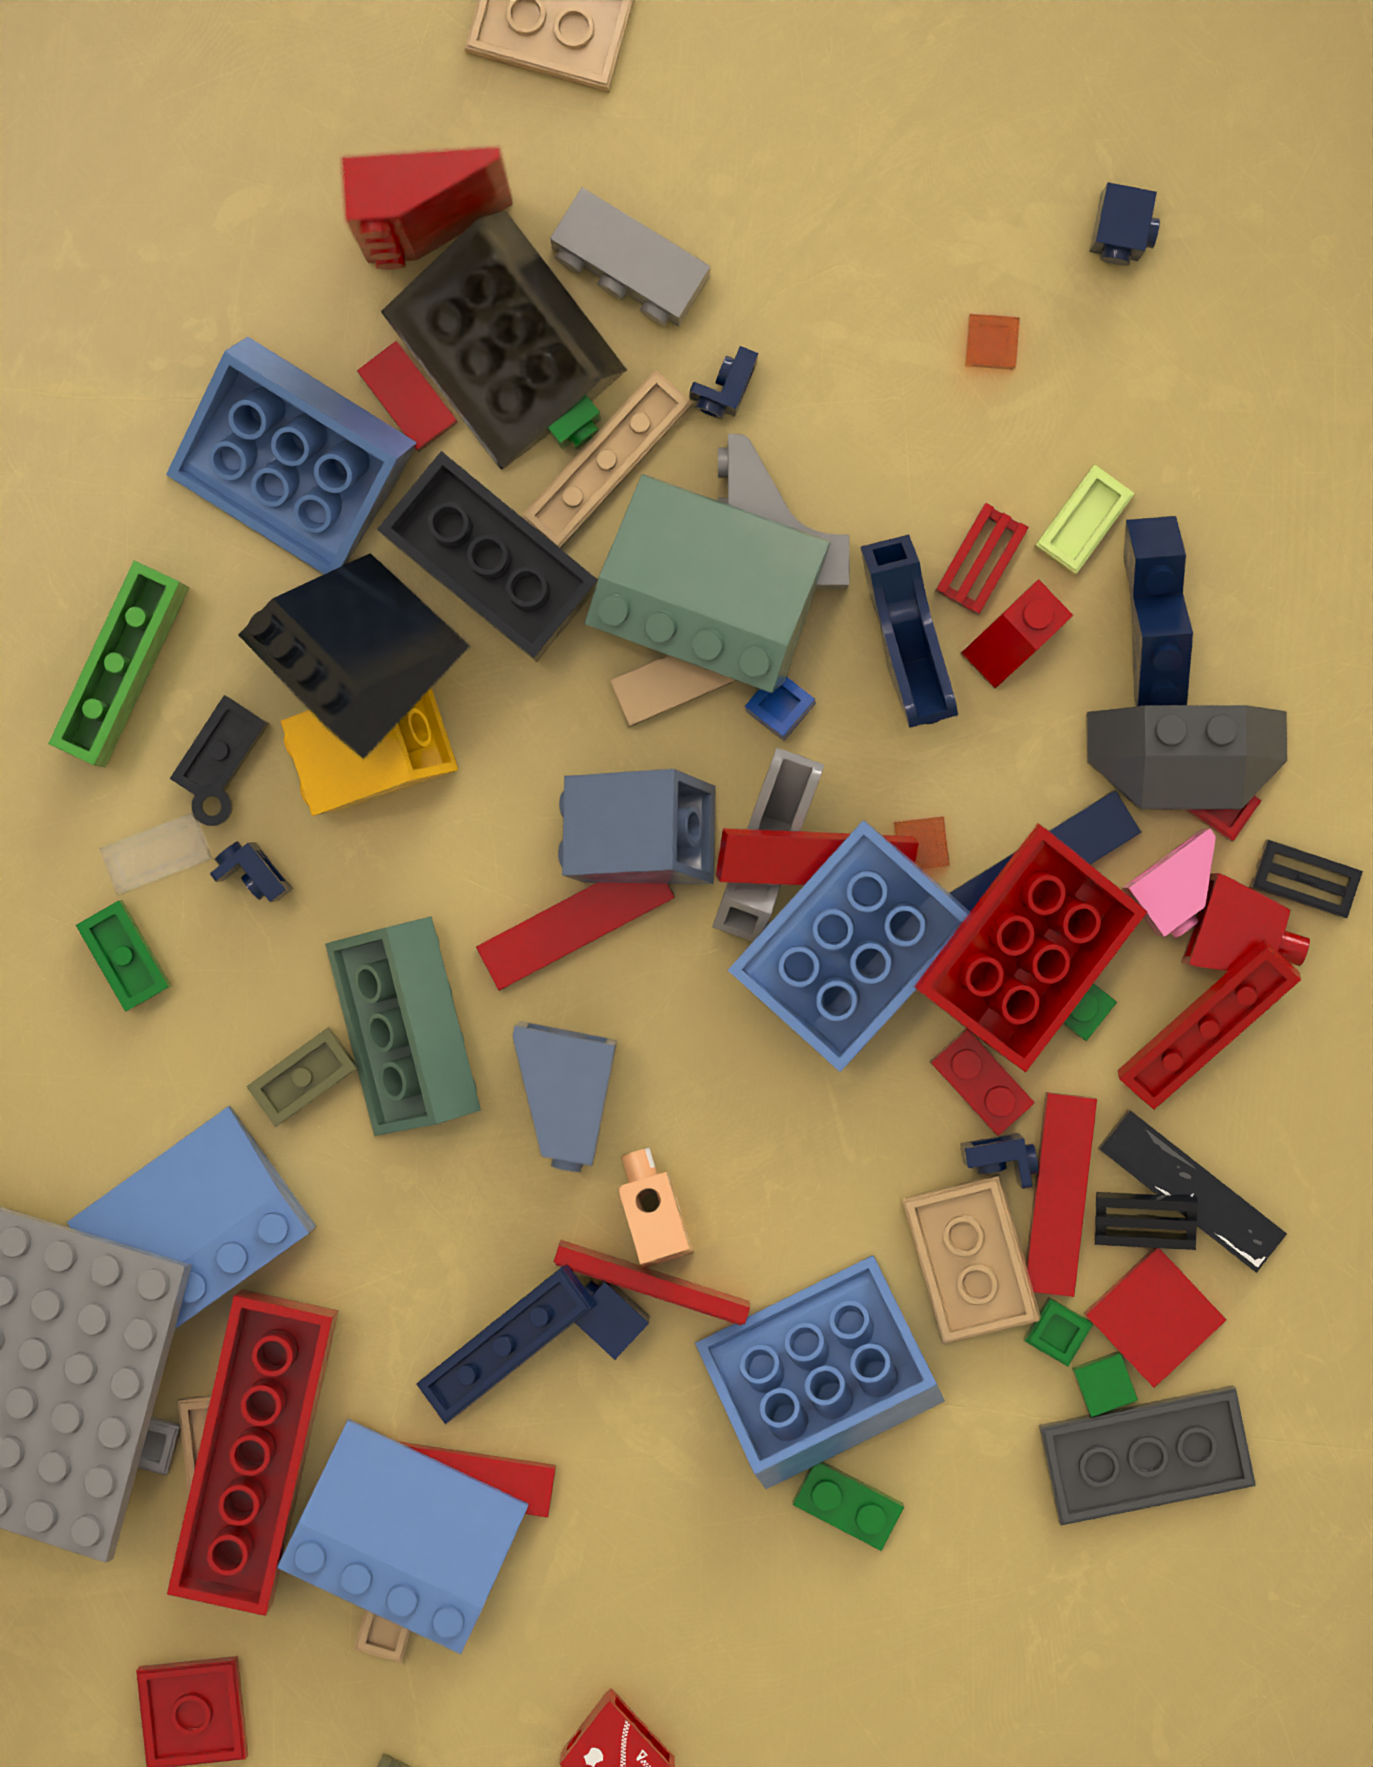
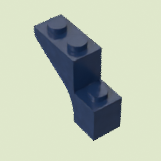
(1159, 612)
(908, 631)

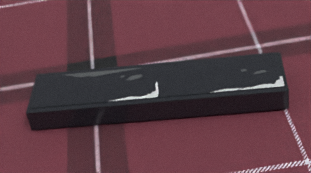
(1172, 1172)

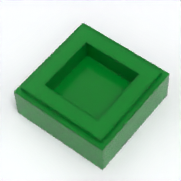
(1058, 1331)
(1104, 1384)

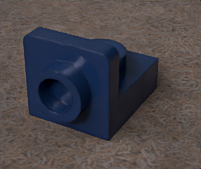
(734, 378)
(261, 874)
(992, 1153)

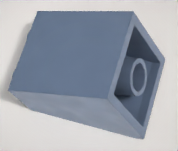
(638, 828)
(566, 1089)

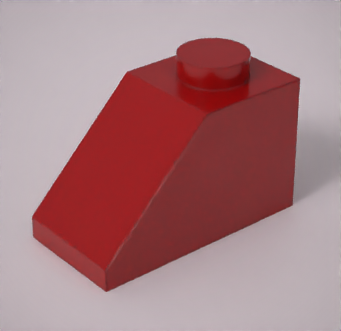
(1017, 634)

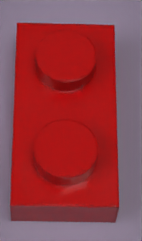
(982, 1082)

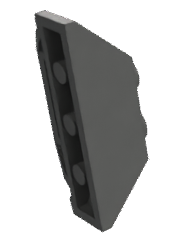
(1187, 753)

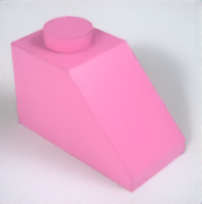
(1176, 886)

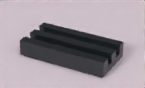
(1266, 865)
(1146, 1238)

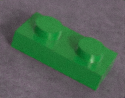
(123, 955)
(848, 1504)

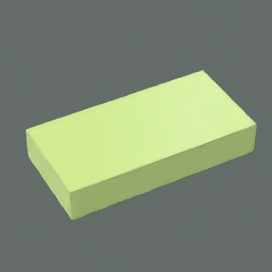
(1084, 520)

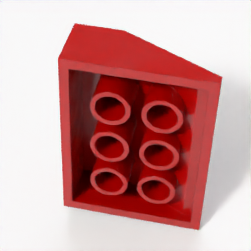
(419, 200)
(1030, 948)

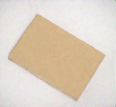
(553, 37)
(971, 1259)

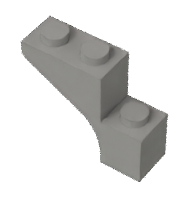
(755, 492)
(779, 807)

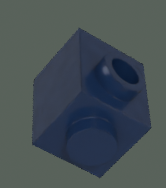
(1124, 224)

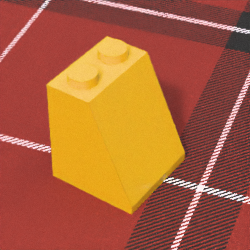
(339, 778)

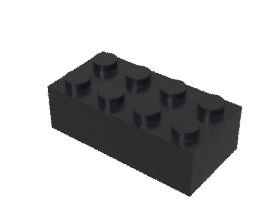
(488, 556)

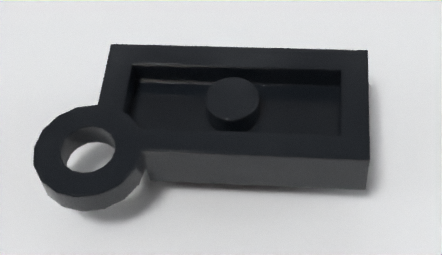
(217, 757)

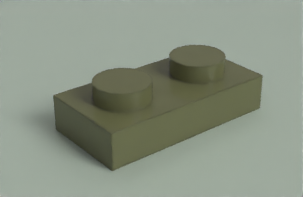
(302, 1076)

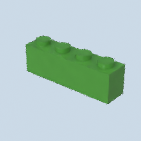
(119, 665)

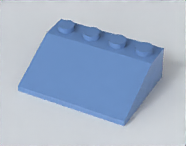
(289, 456)
(850, 945)
(206, 1205)
(819, 1372)
(403, 1536)

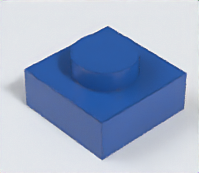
(781, 709)

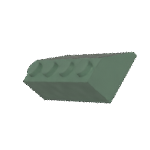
(403, 1027)

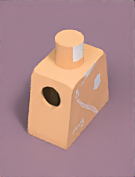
(657, 1234)

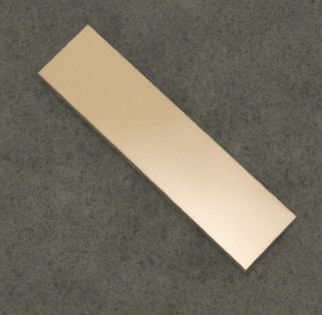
(607, 459)

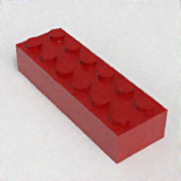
(252, 1452)

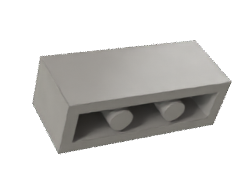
(629, 258)

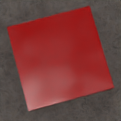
(1155, 1316)
(192, 1712)

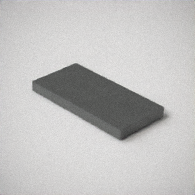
(1147, 1455)

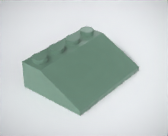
(708, 583)

